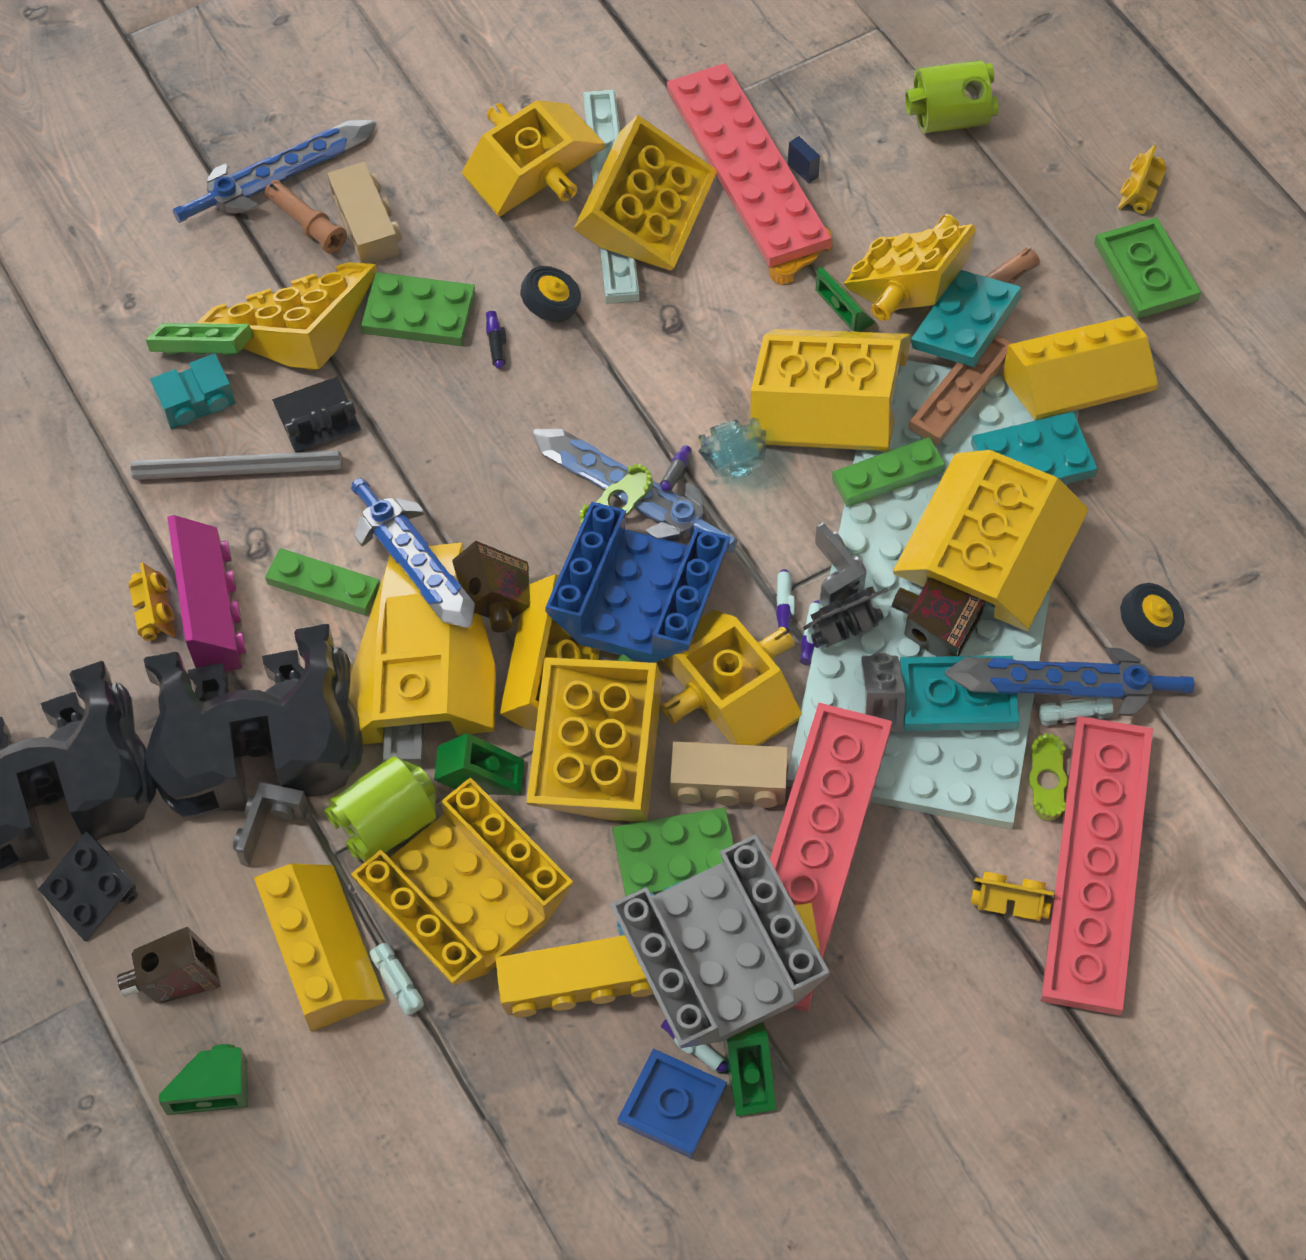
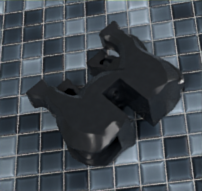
(301, 719)
(88, 759)

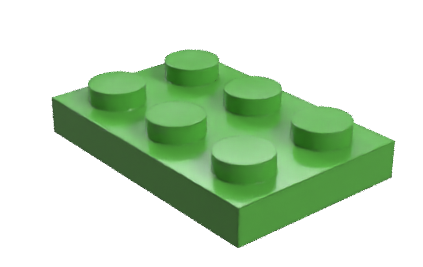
(1147, 268)
(418, 309)
(670, 849)

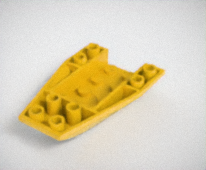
(417, 666)

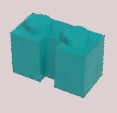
(193, 391)

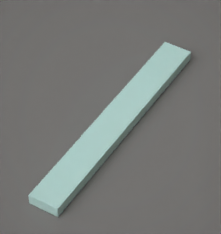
(618, 270)

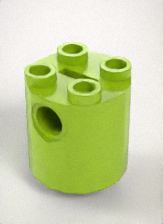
(941, 98)
(384, 808)

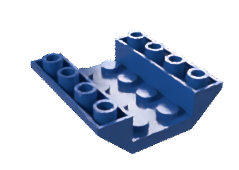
(634, 590)

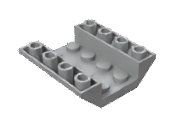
(722, 947)

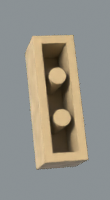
(364, 213)
(728, 774)

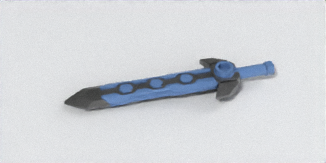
(675, 514)

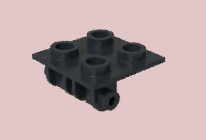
(317, 415)
(858, 615)
(87, 886)

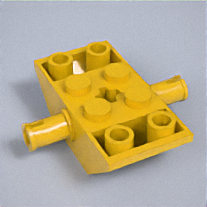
(529, 154)
(912, 267)
(734, 681)

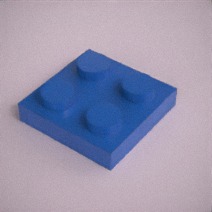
(672, 1103)

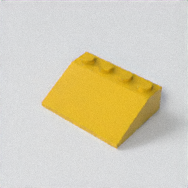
(646, 196)
(596, 738)

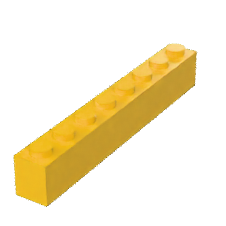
(582, 973)

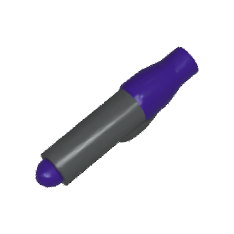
(676, 469)

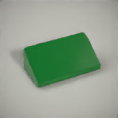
(842, 301)

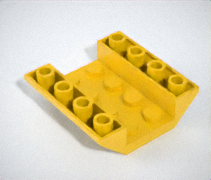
(828, 387)
(995, 533)
(466, 886)

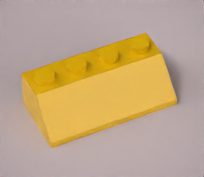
(1080, 367)
(535, 639)
(319, 942)

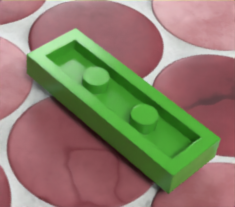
(199, 338)
(888, 471)
(322, 581)

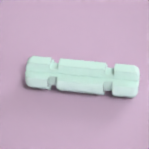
(1070, 709)
(396, 978)

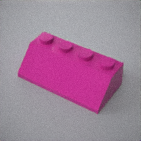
(206, 594)

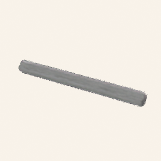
(236, 465)

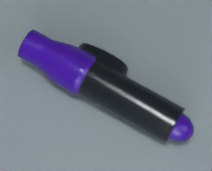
(497, 338)

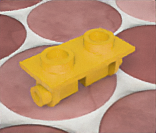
(1146, 170)
(151, 589)
(1028, 897)

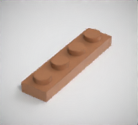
(958, 393)

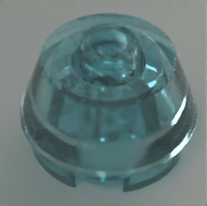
(734, 448)

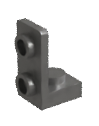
(850, 570)
(884, 688)
(276, 800)

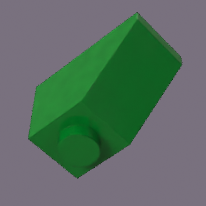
(488, 765)
(750, 1071)
(209, 1083)

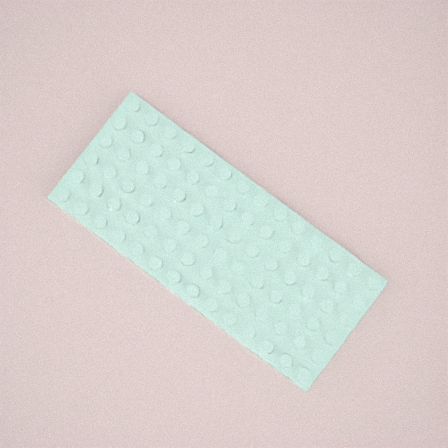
(940, 771)

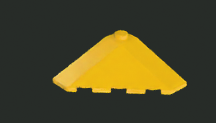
(301, 322)

